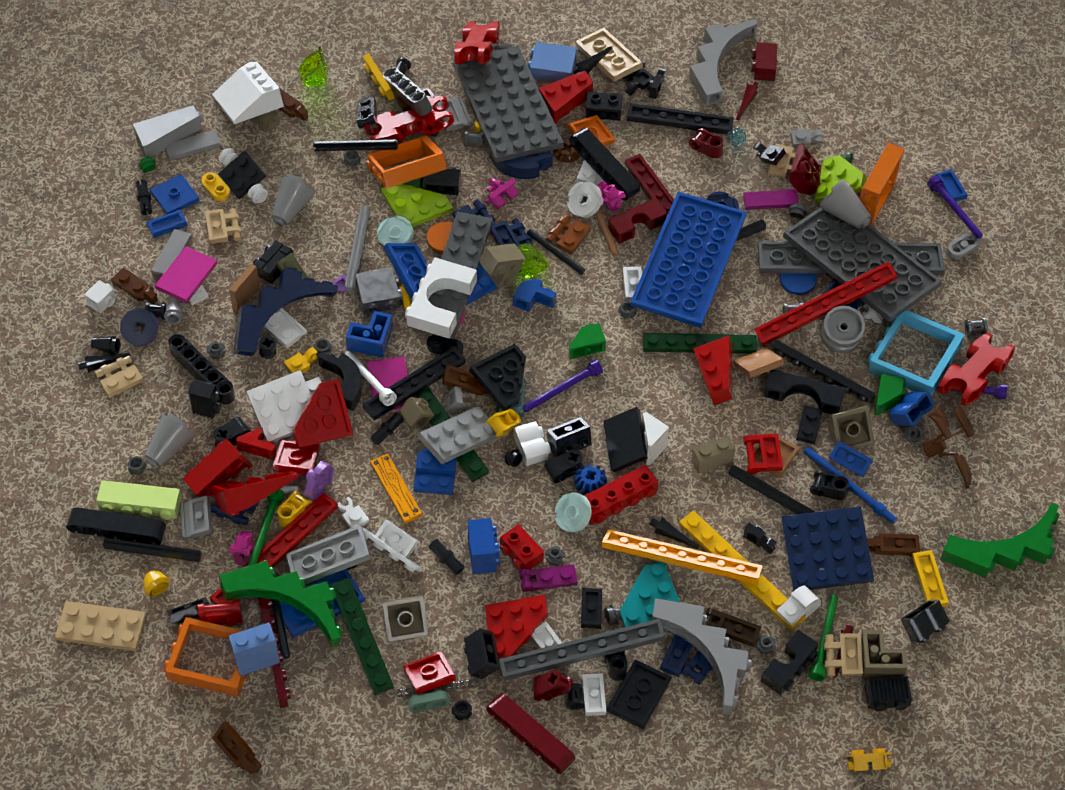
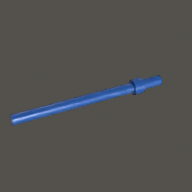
(878, 508)

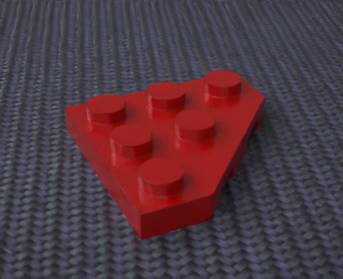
(323, 417)
(515, 622)

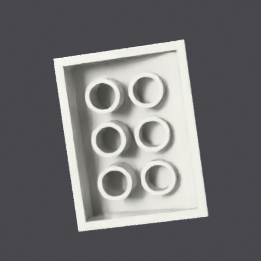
(248, 94)

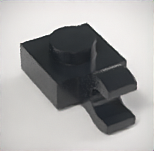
(639, 80)
(770, 155)

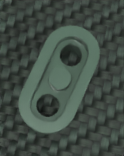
(433, 700)

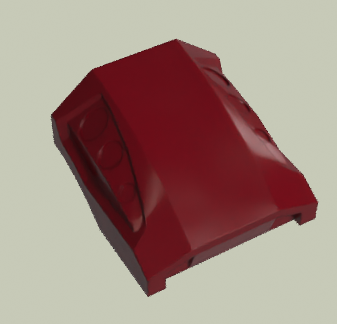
(805, 172)

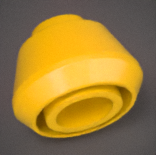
(155, 583)

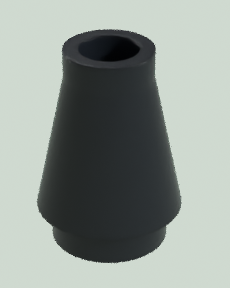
(106, 344)

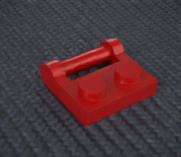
(769, 451)
(221, 613)

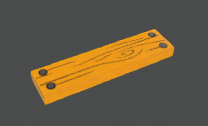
(396, 488)

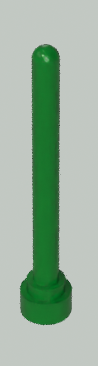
(274, 500)
(817, 671)

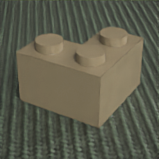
(502, 263)
(880, 661)

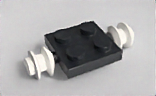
(242, 175)

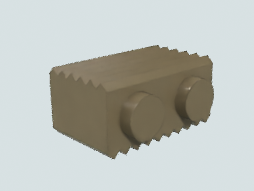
(713, 454)

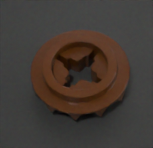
(565, 156)

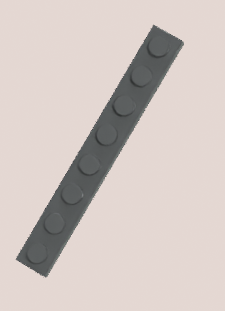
(582, 649)

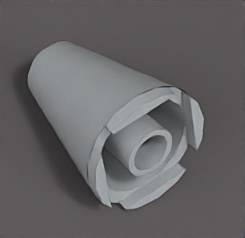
(290, 199)
(846, 205)
(167, 439)

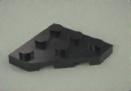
(502, 376)

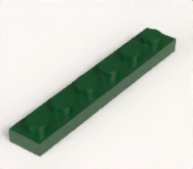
(686, 342)
(470, 461)
(362, 637)

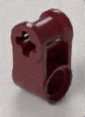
(707, 143)
(551, 685)

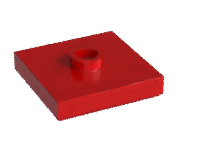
(294, 459)
(429, 673)

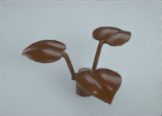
(938, 445)

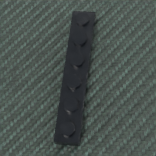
(679, 118)
(830, 376)
(415, 382)

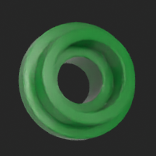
(147, 164)

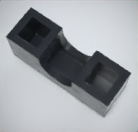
(780, 675)

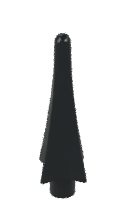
(588, 64)
(95, 362)
(666, 529)

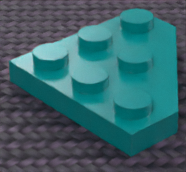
(650, 585)

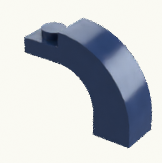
(524, 166)

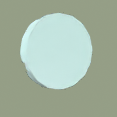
(395, 230)
(573, 512)

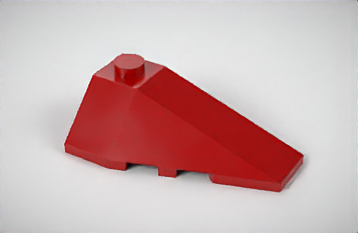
(239, 496)

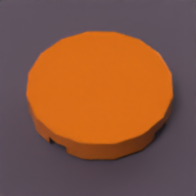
(438, 236)

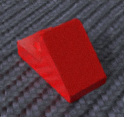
(253, 443)

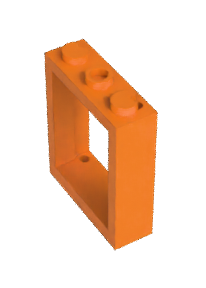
(420, 146)
(881, 180)
(196, 679)

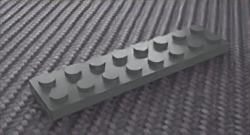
(464, 248)

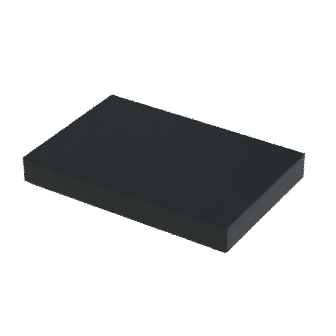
(625, 439)
(639, 694)

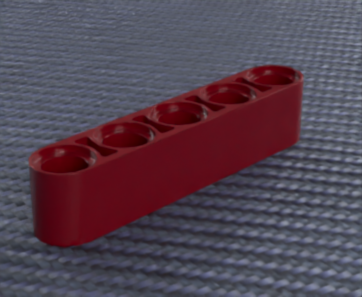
(531, 732)

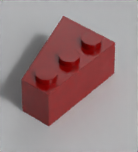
(566, 94)
(216, 468)

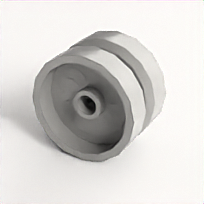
(842, 329)

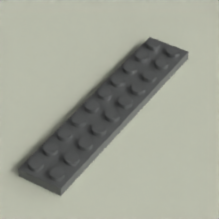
(786, 258)

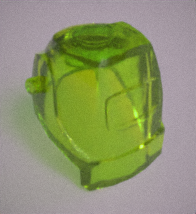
(314, 69)
(534, 262)

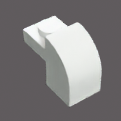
(800, 603)

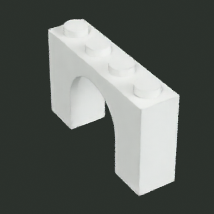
(439, 276)

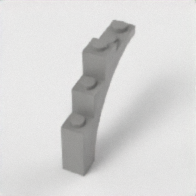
(719, 42)
(690, 623)

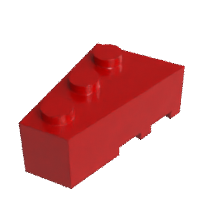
(716, 367)

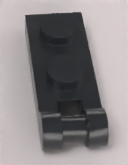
(367, 112)

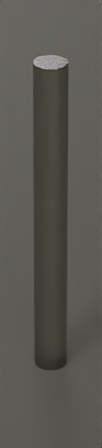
(450, 686)

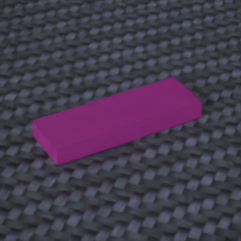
(770, 199)

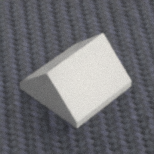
(655, 436)

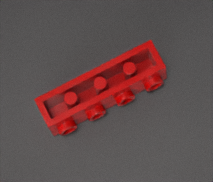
(621, 493)

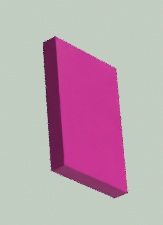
(186, 274)
(388, 373)

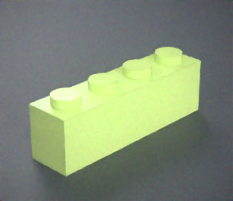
(139, 499)

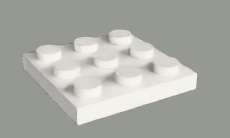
(280, 404)

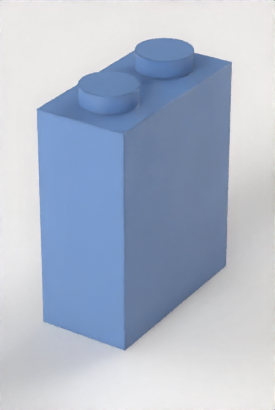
(552, 61)
(254, 649)

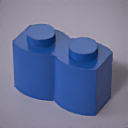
(911, 408)

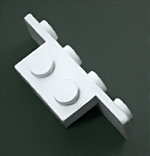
(396, 542)

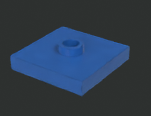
(174, 194)

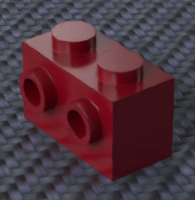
(765, 61)

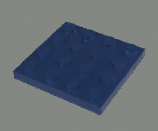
(827, 548)

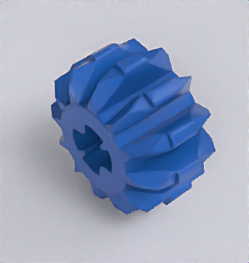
(589, 478)

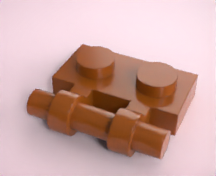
(572, 237)

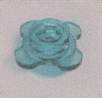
(740, 139)

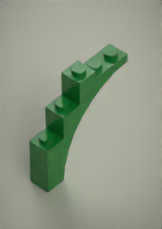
(983, 555)
(260, 582)

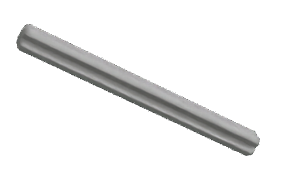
(357, 248)

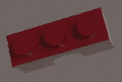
(648, 213)

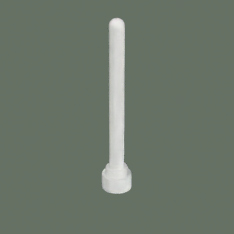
(386, 395)

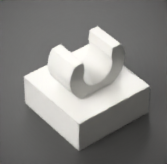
(877, 318)

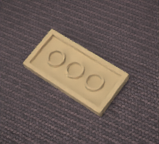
(617, 62)
(100, 626)

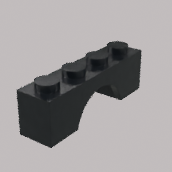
(783, 384)

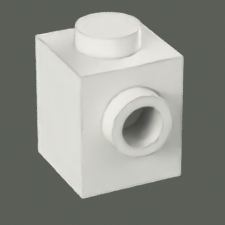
(100, 296)

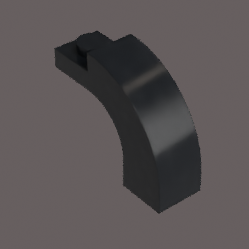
(350, 374)

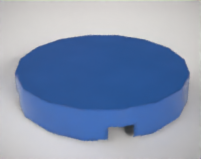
(798, 283)

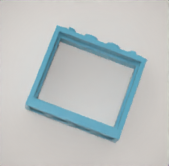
(928, 327)

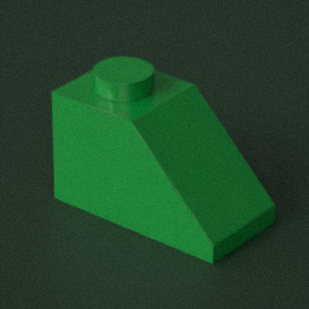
(587, 341)
(889, 393)

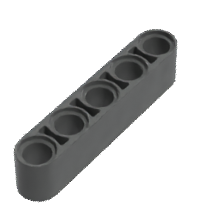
(408, 91)

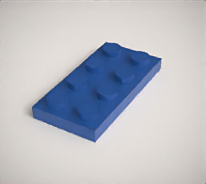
(408, 264)
(298, 622)

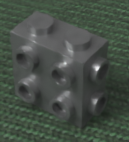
(378, 290)

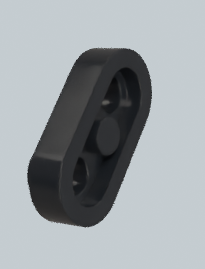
(443, 344)

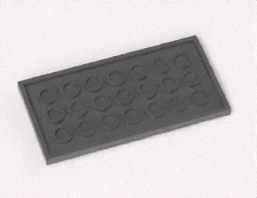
(508, 105)
(851, 251)

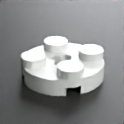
(592, 204)

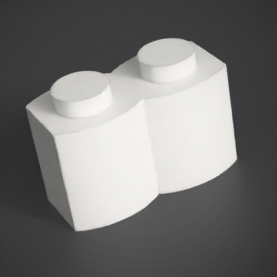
(531, 443)

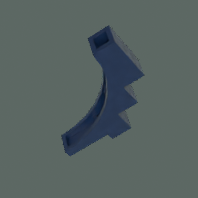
(291, 288)

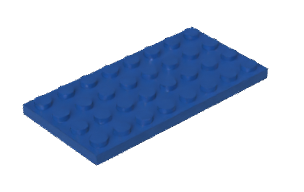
(688, 259)

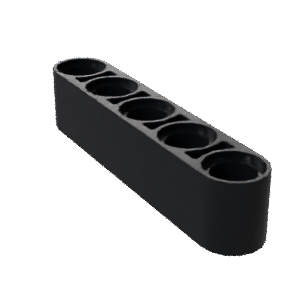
(604, 162)
(197, 361)
(116, 525)

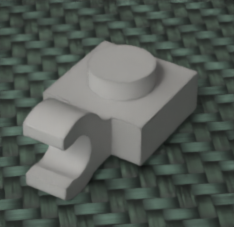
(803, 136)

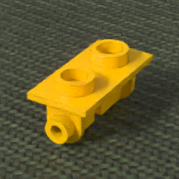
(878, 760)

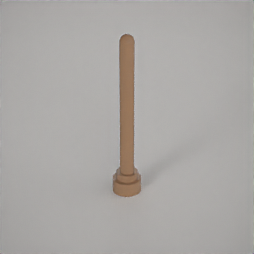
(605, 229)

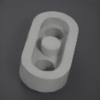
(962, 246)

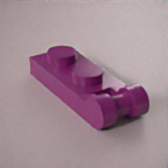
(548, 578)

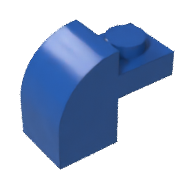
(531, 292)

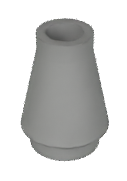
(173, 311)

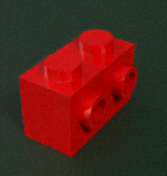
(521, 548)

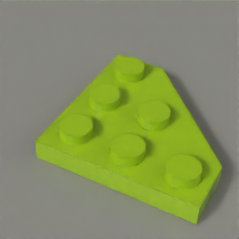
(833, 171)
(416, 203)

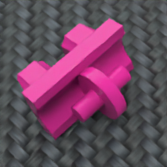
(611, 196)
(495, 197)
(242, 547)

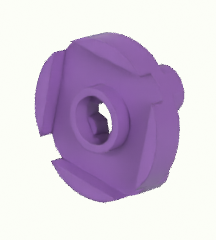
(318, 479)

